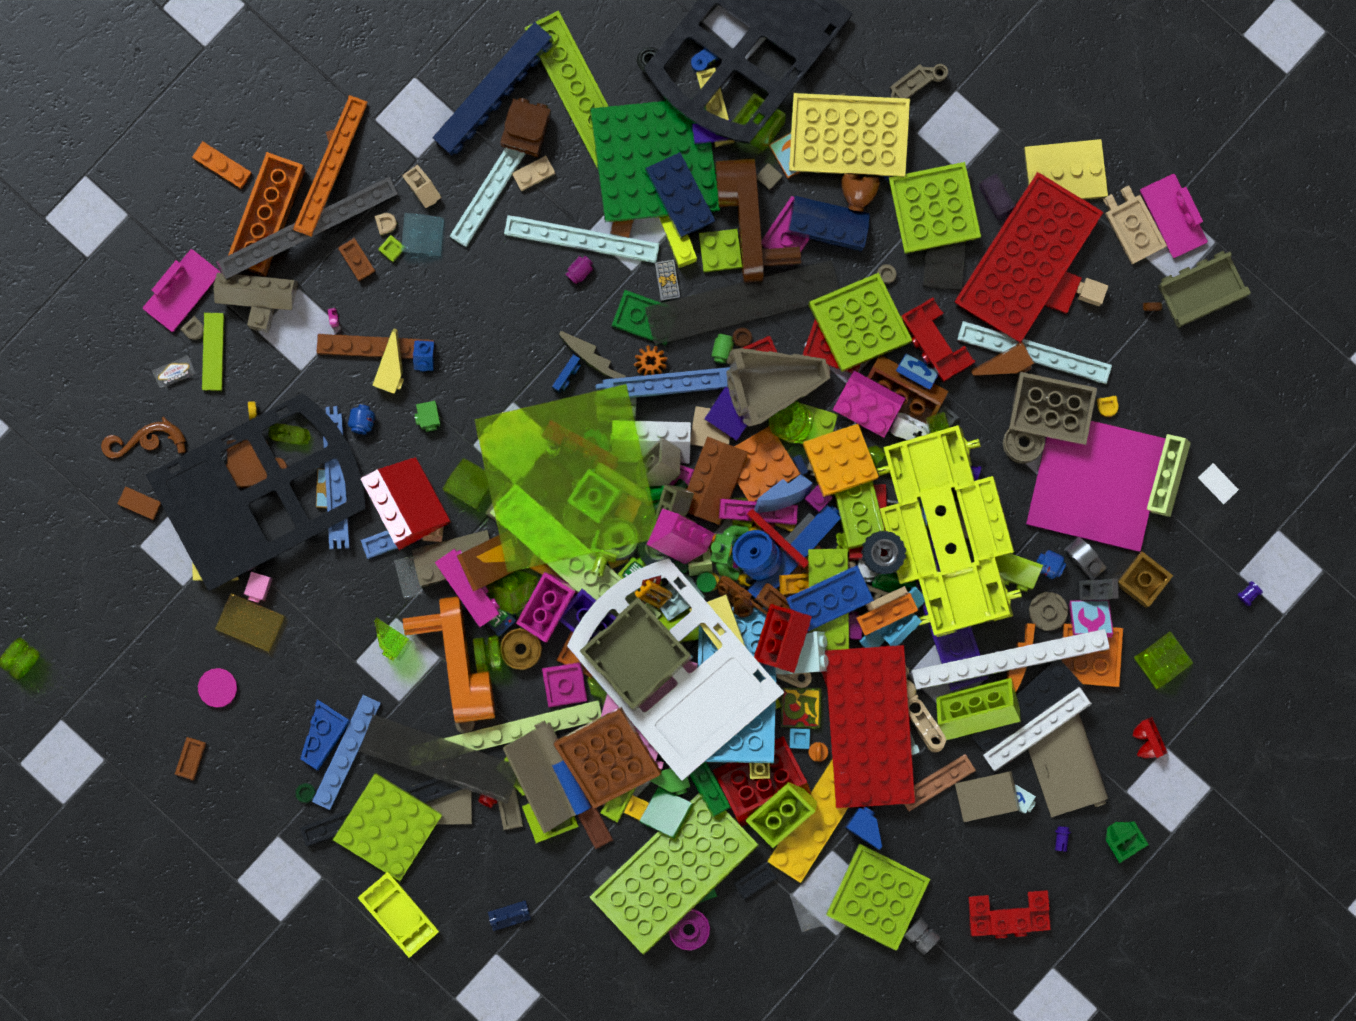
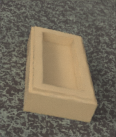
(886, 599)

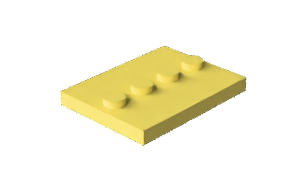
(1071, 165)

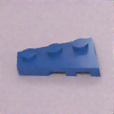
(323, 734)

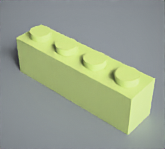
(1168, 475)

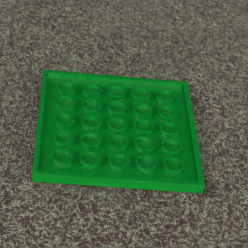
(635, 138)

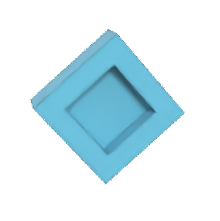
(799, 738)

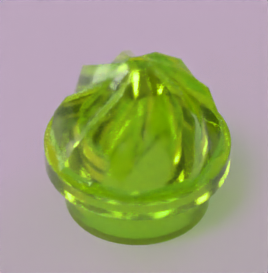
(876, 454)

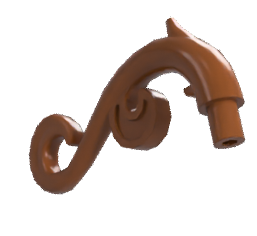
(165, 426)

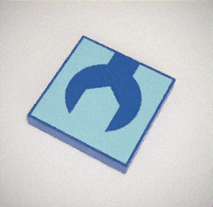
(917, 371)

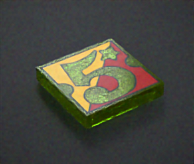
(801, 707)

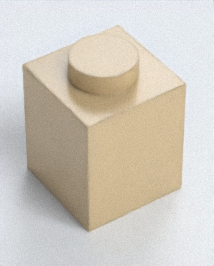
(1092, 292)

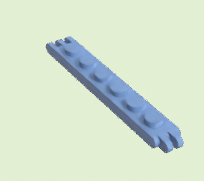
(670, 382)
(336, 489)

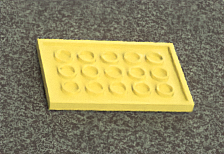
(849, 134)

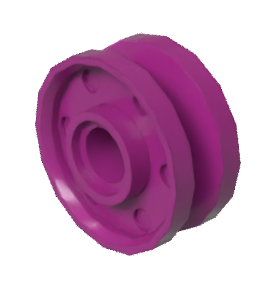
(693, 941)

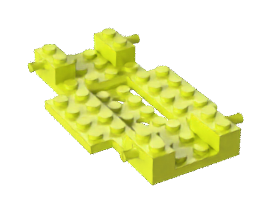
(963, 590)

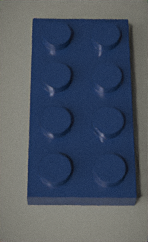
(680, 195)

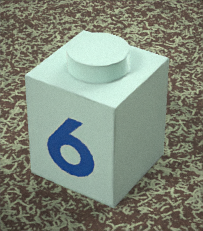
(1025, 799)

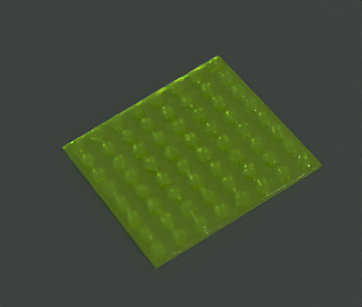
(566, 478)

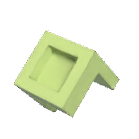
(701, 564)

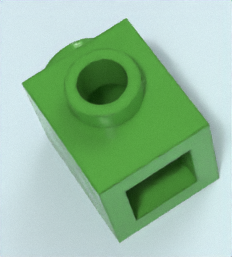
(427, 416)

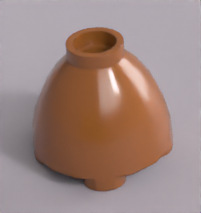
(859, 190)

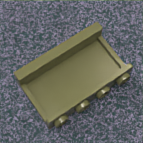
(1202, 289)

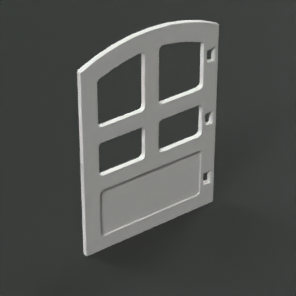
(705, 704)

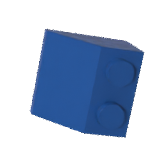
(865, 827)

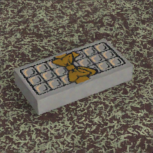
(667, 280)

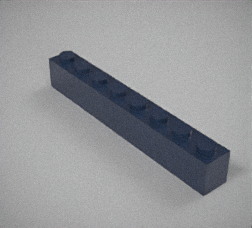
(493, 89)

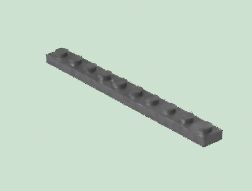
(288, 237)

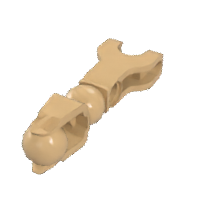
(923, 720)

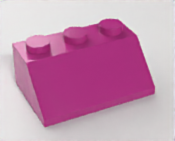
(679, 537)
(546, 606)

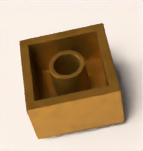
(1144, 579)

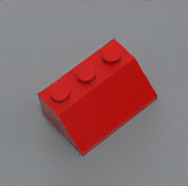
(782, 638)

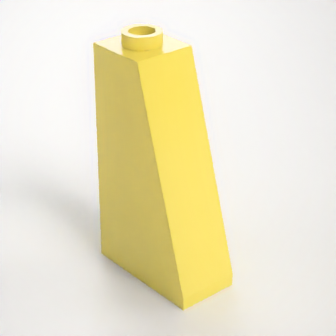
(724, 610)

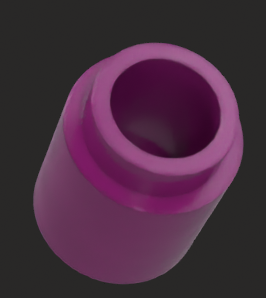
(579, 269)

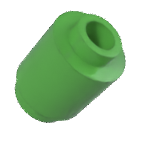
(722, 347)

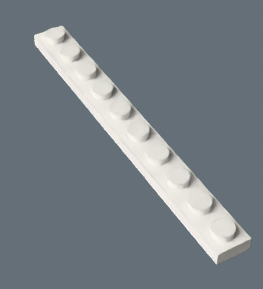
(1010, 659)

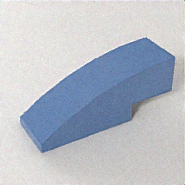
(784, 494)

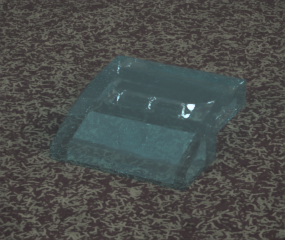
(422, 234)

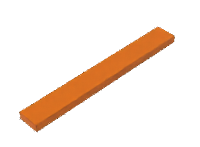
(330, 166)

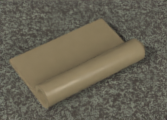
(1068, 769)

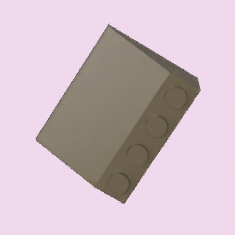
(1052, 408)

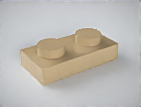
(533, 173)

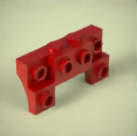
(931, 342)
(1008, 921)

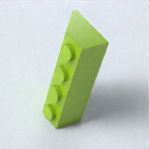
(978, 709)

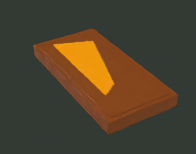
(484, 563)

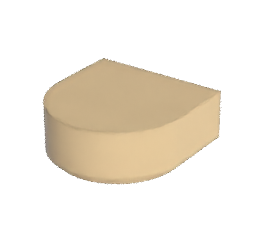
(386, 223)

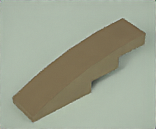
(587, 353)

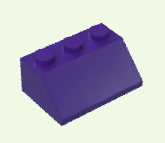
(578, 608)

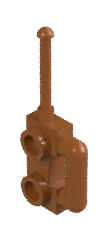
(734, 592)

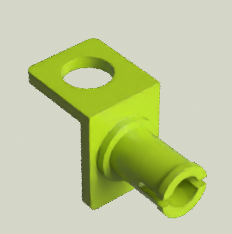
(601, 560)

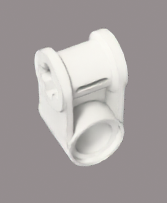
(908, 427)

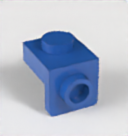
(423, 355)

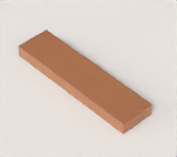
(941, 780)

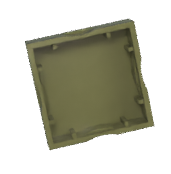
(636, 654)

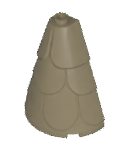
(770, 381)

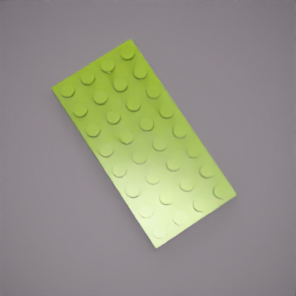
(672, 875)

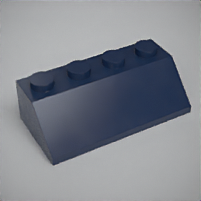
(828, 223)

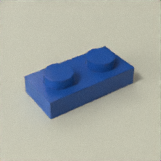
(562, 381)

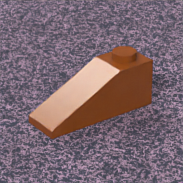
(1009, 361)

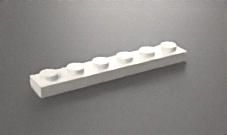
(1037, 729)

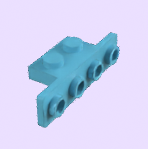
(898, 630)

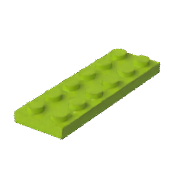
(821, 566)

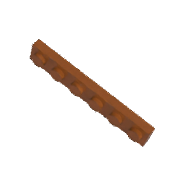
(362, 345)

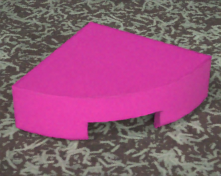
(333, 317)

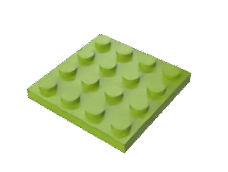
(934, 207)
(860, 322)
(387, 826)
(877, 897)

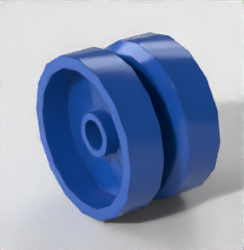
(757, 555)

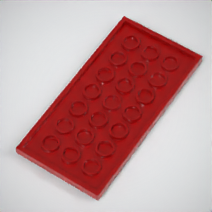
(1028, 257)
(870, 726)

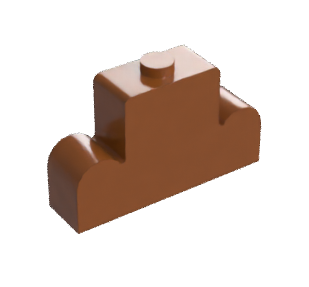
(245, 465)

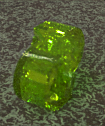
(297, 435)
(596, 689)

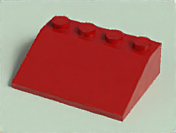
(405, 501)
(749, 794)

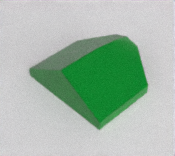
(1125, 839)

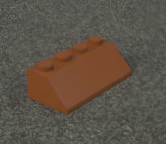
(919, 400)
(714, 478)

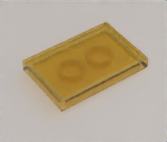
(250, 622)

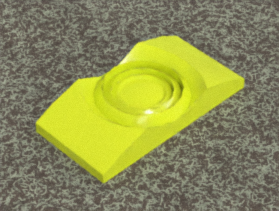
(398, 914)

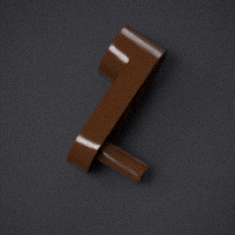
(738, 188)

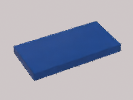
(832, 597)

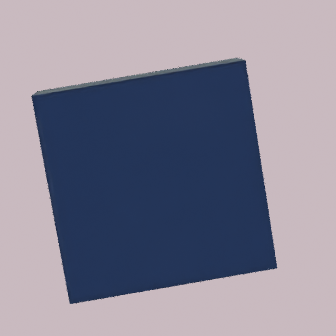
(800, 465)

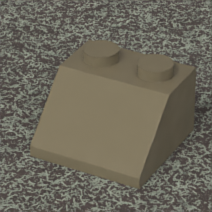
(662, 463)

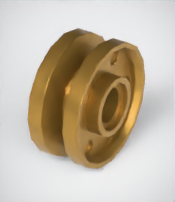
(509, 645)

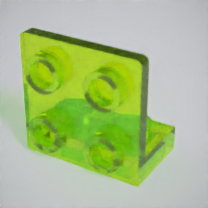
(1163, 660)

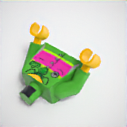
(723, 556)

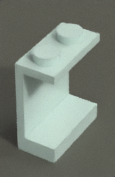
(812, 655)

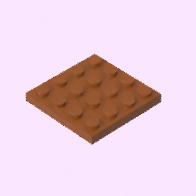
(607, 757)

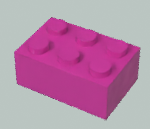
(869, 404)

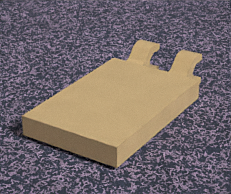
(1134, 226)

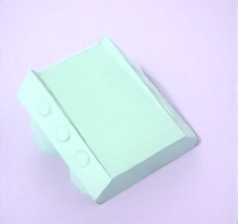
(677, 603)

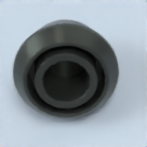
(645, 56)

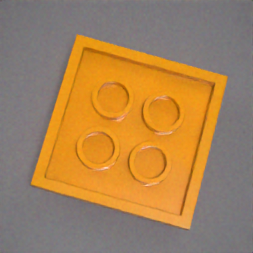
(840, 460)

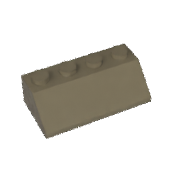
(255, 291)
(425, 556)

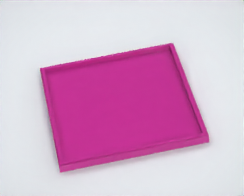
(1097, 487)

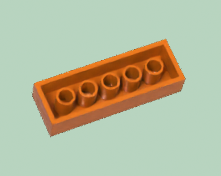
(268, 205)

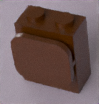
(525, 127)

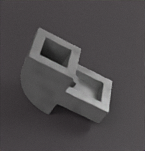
(1085, 558)
(1098, 589)

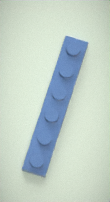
(346, 753)

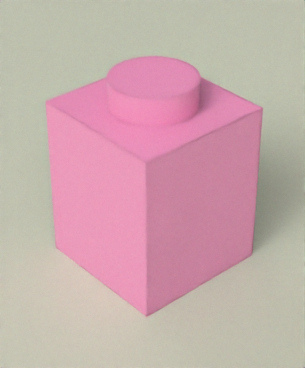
(257, 587)

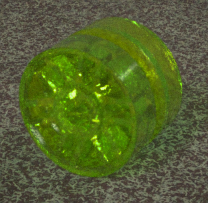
(488, 654)
(19, 658)

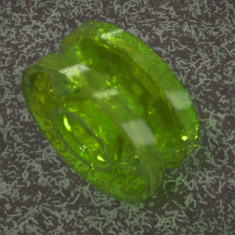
(797, 429)

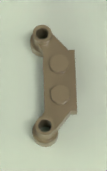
(916, 80)

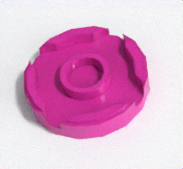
(217, 687)

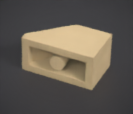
(421, 186)

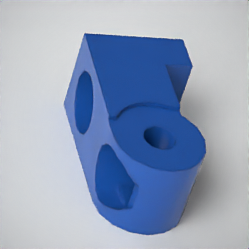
(703, 60)

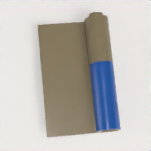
(545, 777)

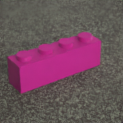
(476, 602)

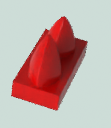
(1155, 746)

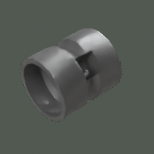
(922, 936)

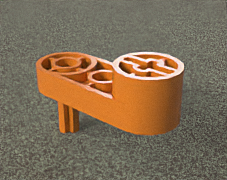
(469, 692)

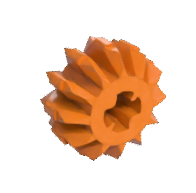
(651, 355)

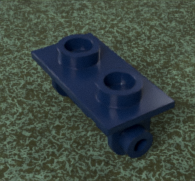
(509, 915)

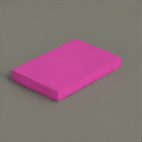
(776, 235)

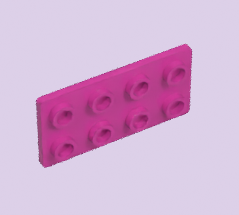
(1174, 215)
(180, 289)

